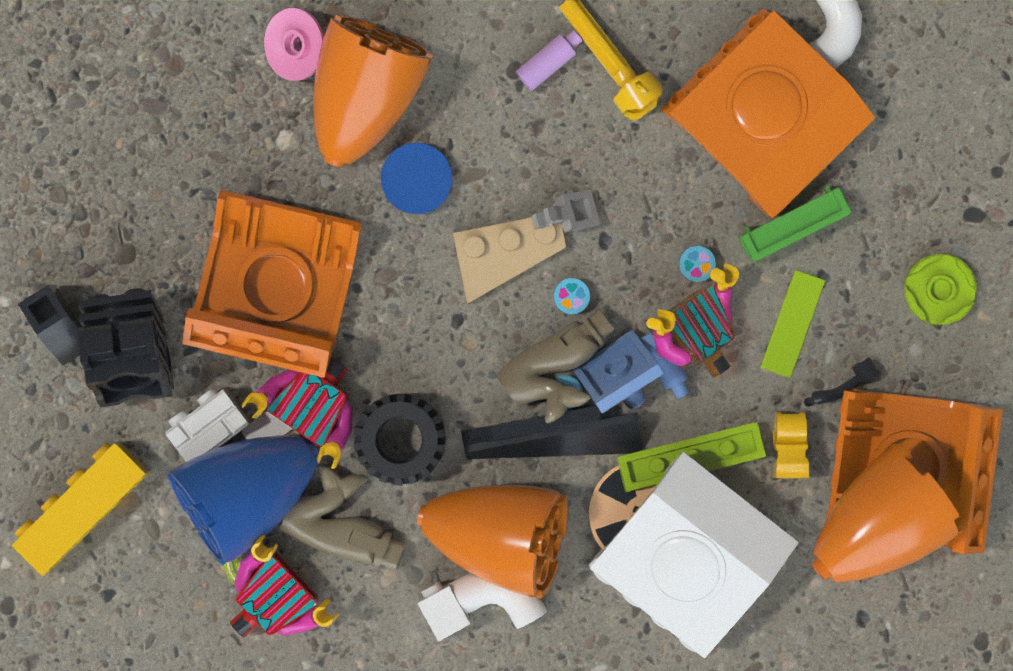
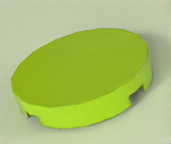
(940, 289)

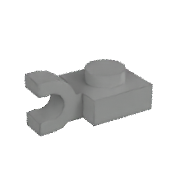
(573, 210)

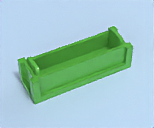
(794, 225)

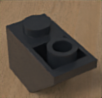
(53, 322)

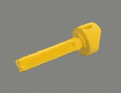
(637, 93)

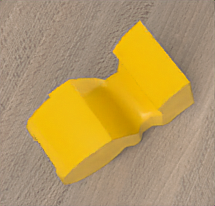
(791, 446)

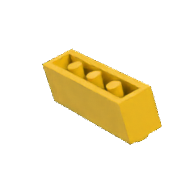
(80, 508)

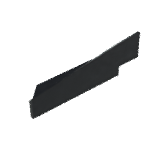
(573, 434)

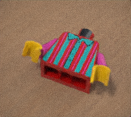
(310, 407)
(275, 596)

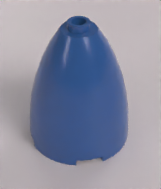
(243, 490)

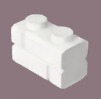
(208, 425)

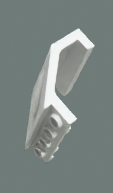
(694, 556)

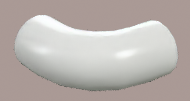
(841, 31)
(475, 593)

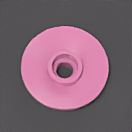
(283, 44)

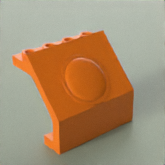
(769, 111)
(273, 284)
(945, 438)

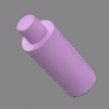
(548, 60)

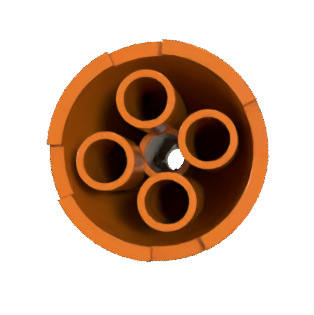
(362, 86)
(884, 521)
(500, 533)

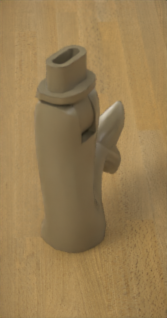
(557, 353)
(342, 537)

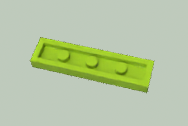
(709, 450)

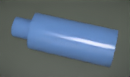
(673, 374)

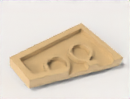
(502, 251)

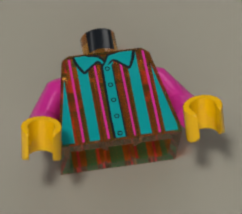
(698, 325)

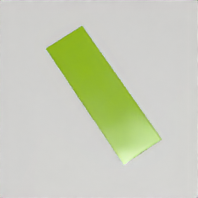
(792, 324)

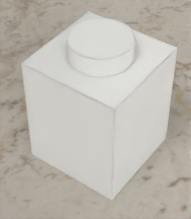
(442, 610)

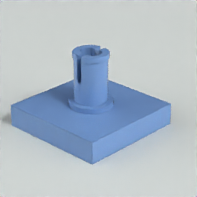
(619, 373)

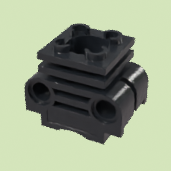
(124, 347)

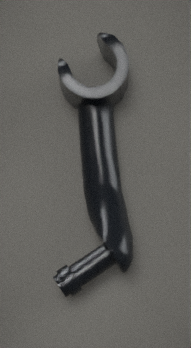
(863, 371)

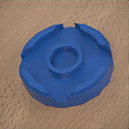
(416, 178)

